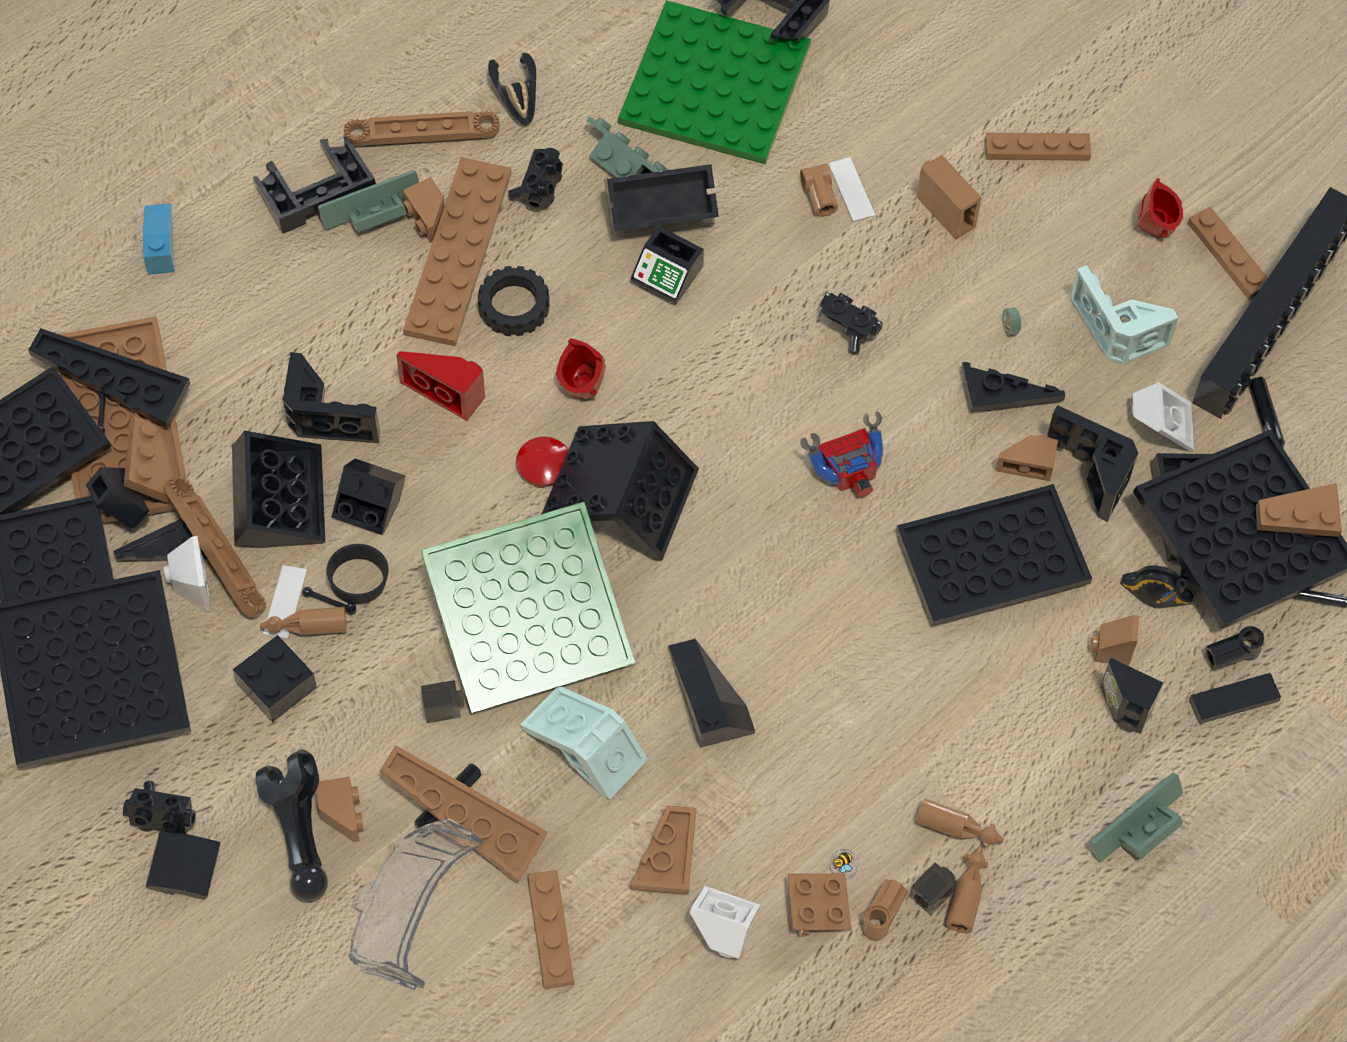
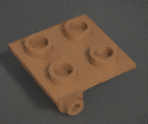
(818, 902)

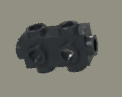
(540, 179)
(856, 322)
(159, 810)

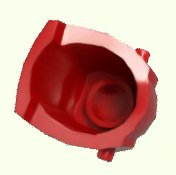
(1160, 210)
(580, 369)

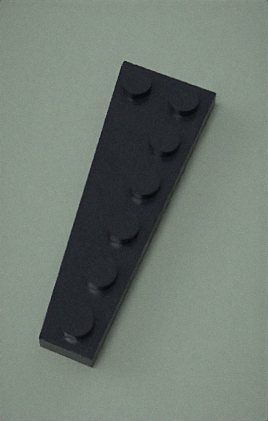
(128, 381)

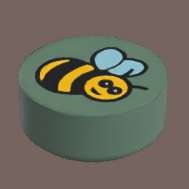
(1011, 321)

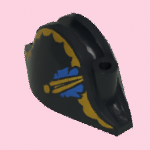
(1158, 587)

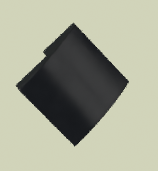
(182, 864)

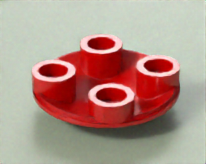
(541, 460)

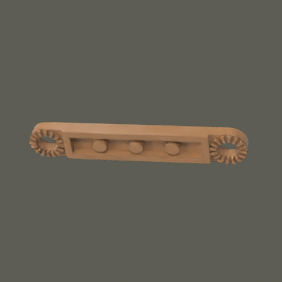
(422, 128)
(215, 546)

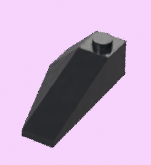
(712, 702)

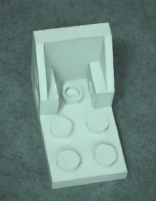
(1148, 327)
(590, 737)

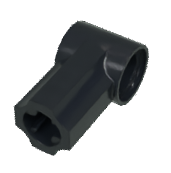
(1234, 649)

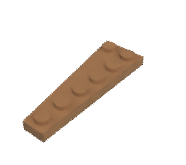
(507, 837)

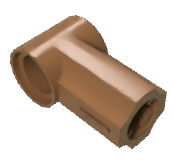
(818, 184)
(884, 909)

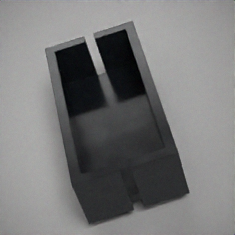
(661, 198)

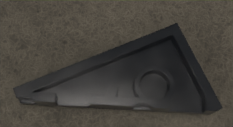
(996, 390)
(156, 544)

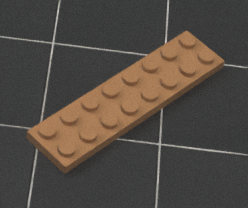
(457, 252)

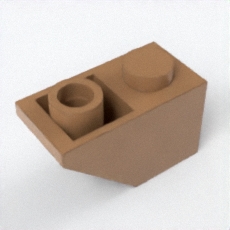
(425, 205)
(337, 806)

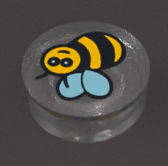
(844, 862)

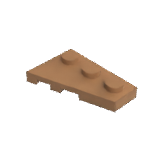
(147, 460)
(1302, 512)
(669, 855)

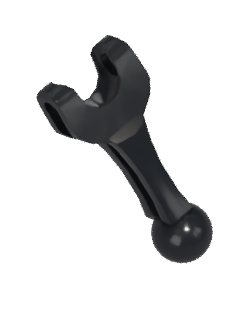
(293, 805)

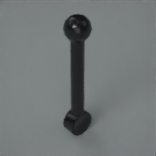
(101, 411)
(349, 608)

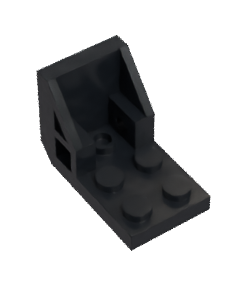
(312, 418)
(1108, 450)

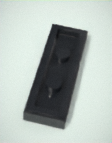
(1235, 698)

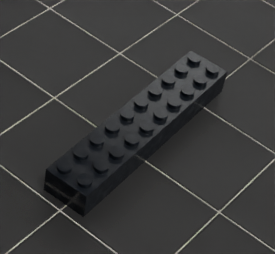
(1273, 306)

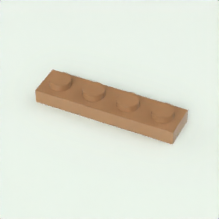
(1038, 146)
(1228, 251)
(551, 929)

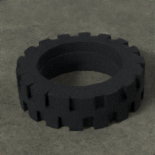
(507, 278)

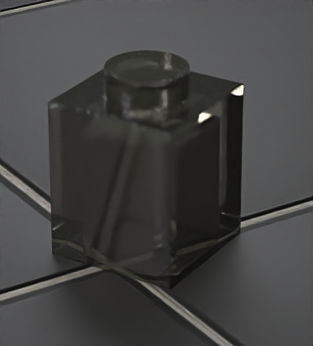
(442, 701)
(933, 888)

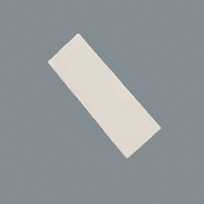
(851, 189)
(286, 595)

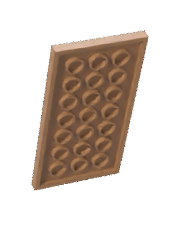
(143, 343)

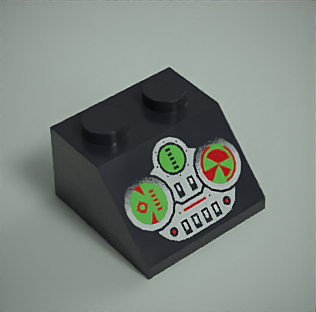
(1129, 695)

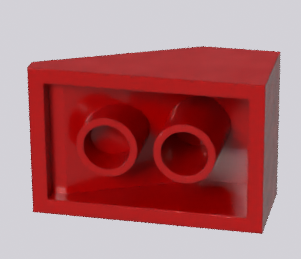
(443, 380)

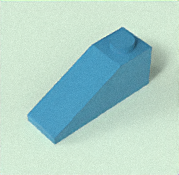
(158, 239)

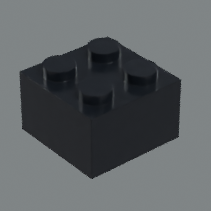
(275, 678)

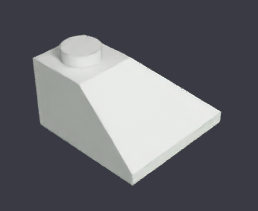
(1165, 413)
(188, 573)
(724, 920)

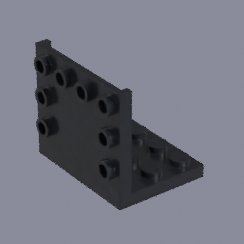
(628, 477)

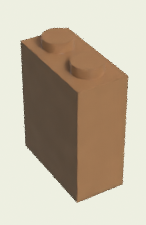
(948, 196)

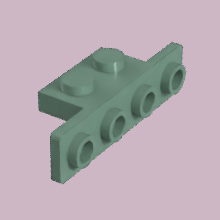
(617, 155)
(369, 205)
(1143, 824)

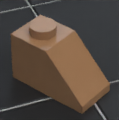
(1029, 458)
(1116, 640)

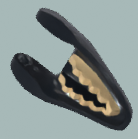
(518, 96)

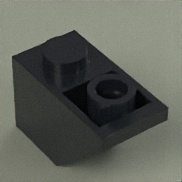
(115, 499)

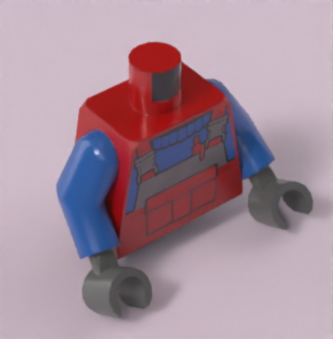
(850, 458)

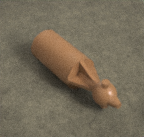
(310, 622)
(955, 823)
(967, 895)

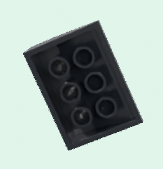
(277, 491)

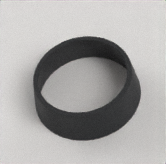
(357, 551)

